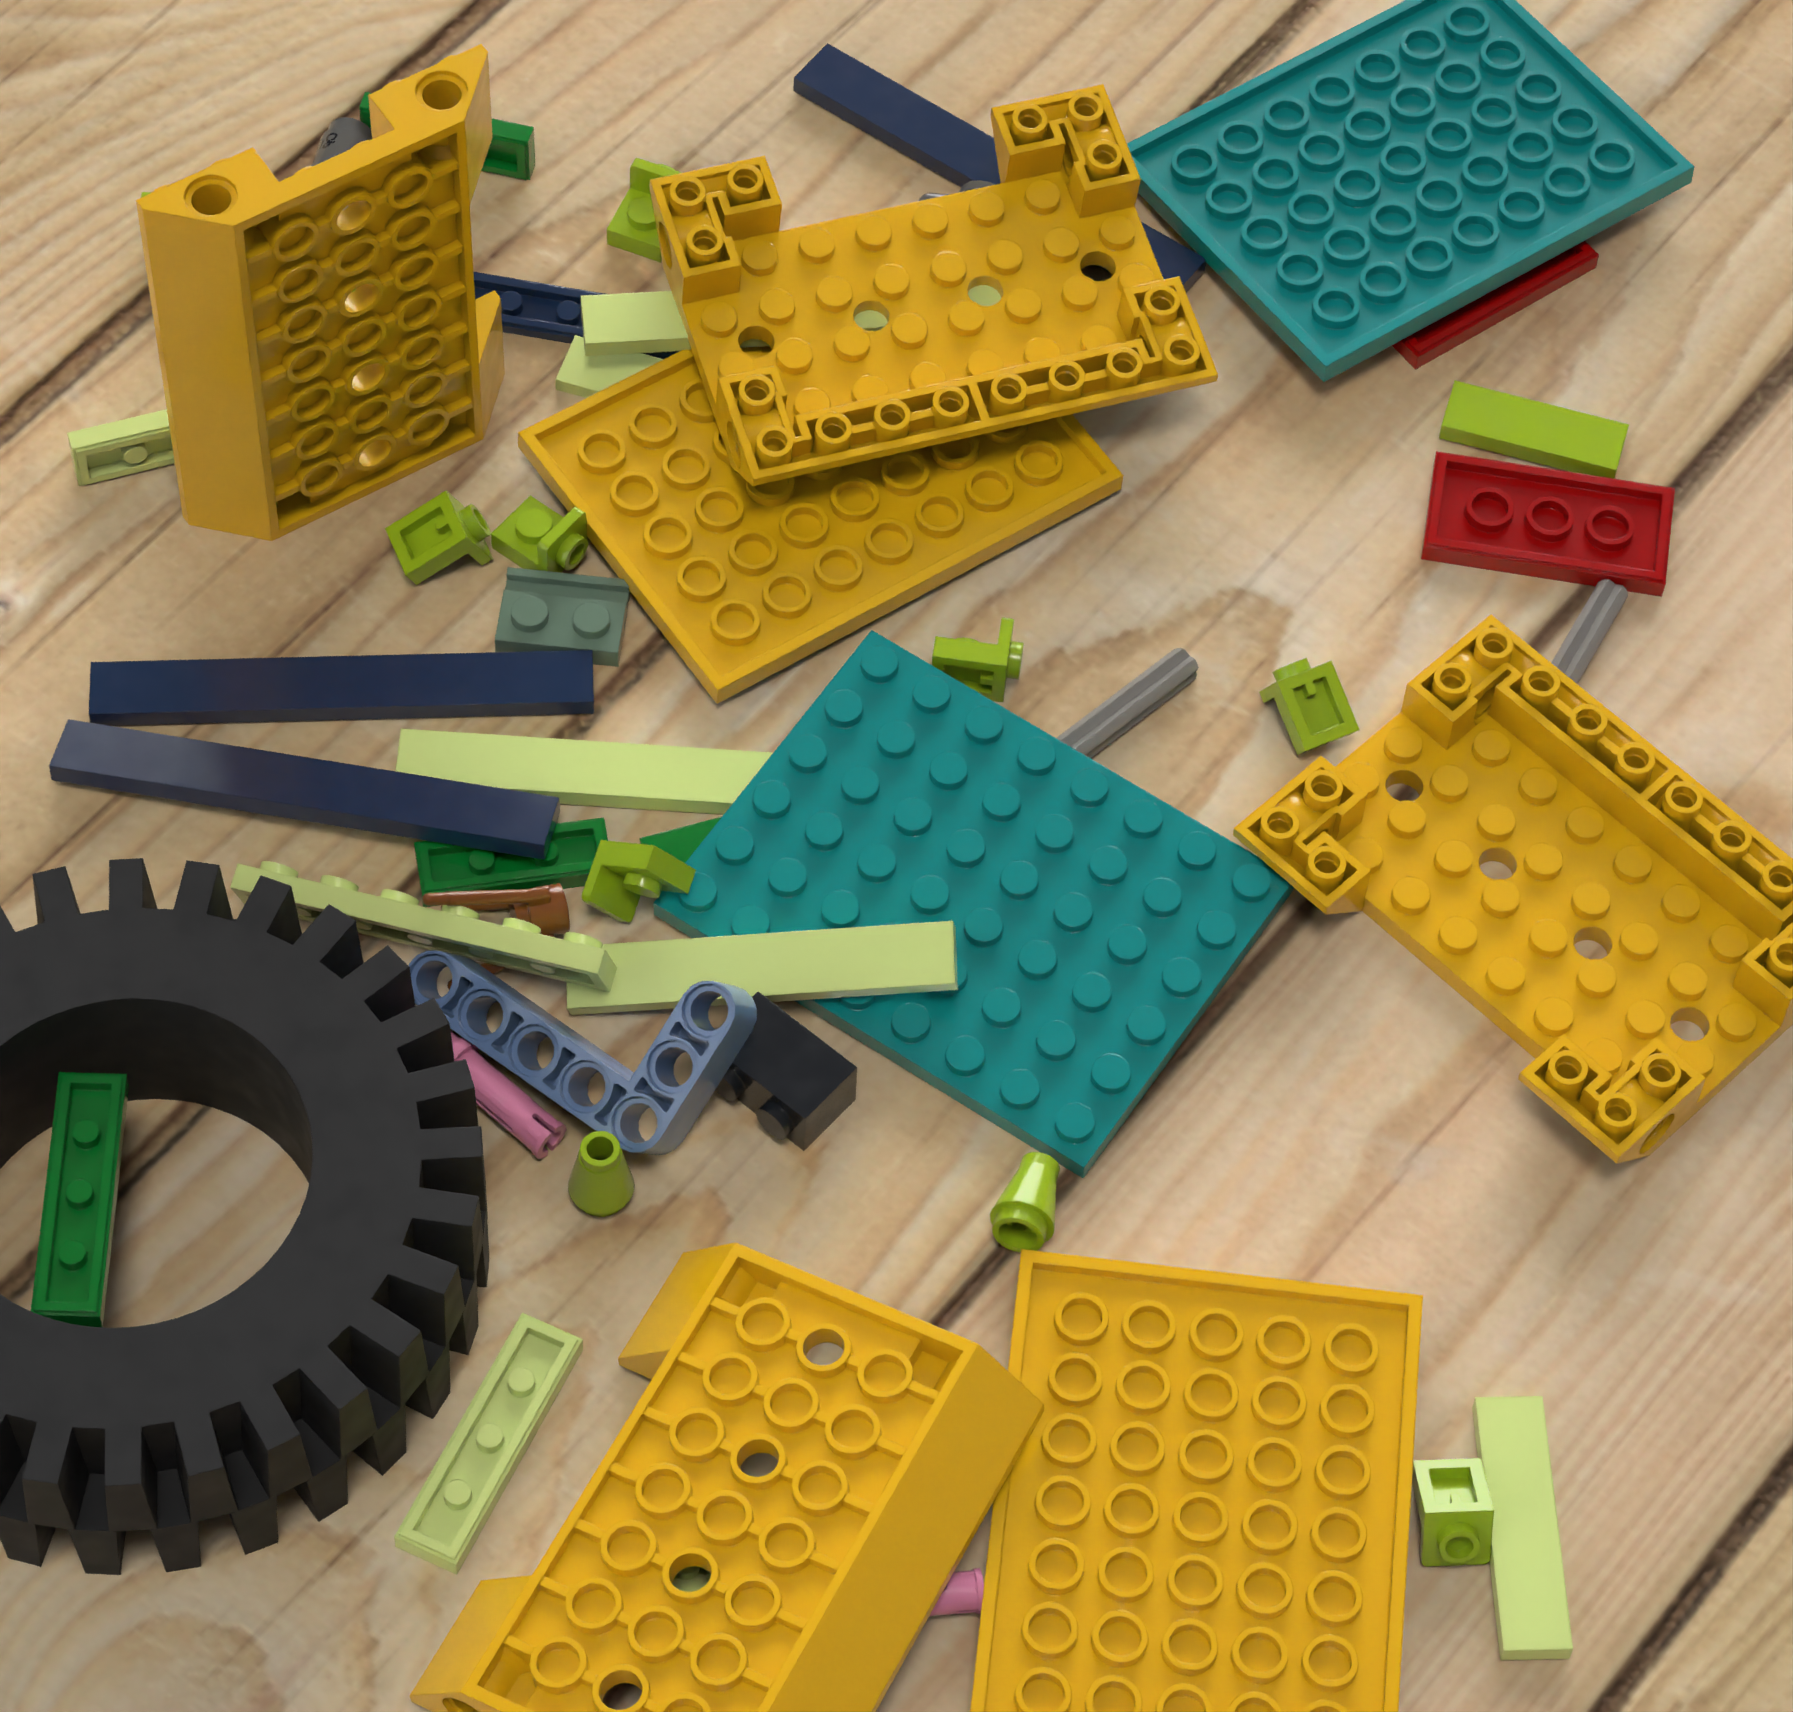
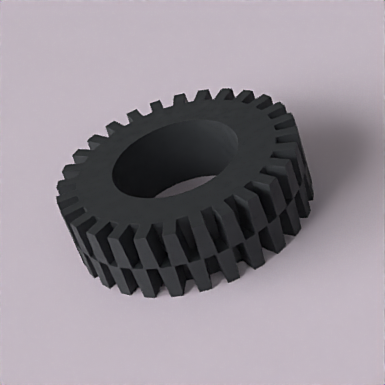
(355, 1302)

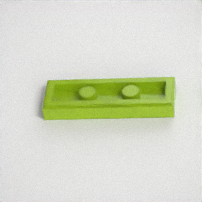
(1533, 430)

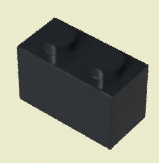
(789, 1077)

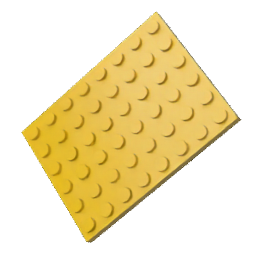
(790, 565)
(1202, 1495)

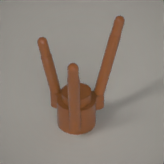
(540, 905)

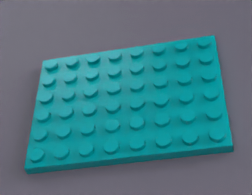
(1401, 173)
(1075, 897)

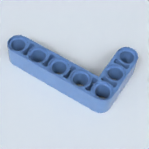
(577, 1059)

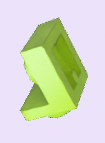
(634, 222)
(439, 536)
(541, 537)
(981, 664)
(1311, 704)
(632, 870)
(1453, 1511)

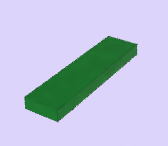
(80, 1198)

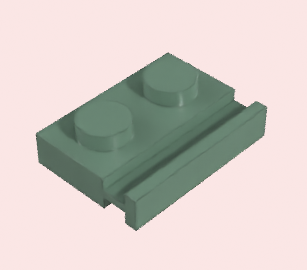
(563, 614)

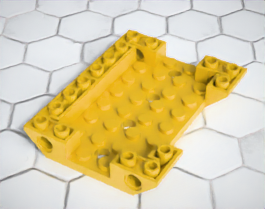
(271, 340)
(942, 360)
(1599, 849)
(810, 1567)

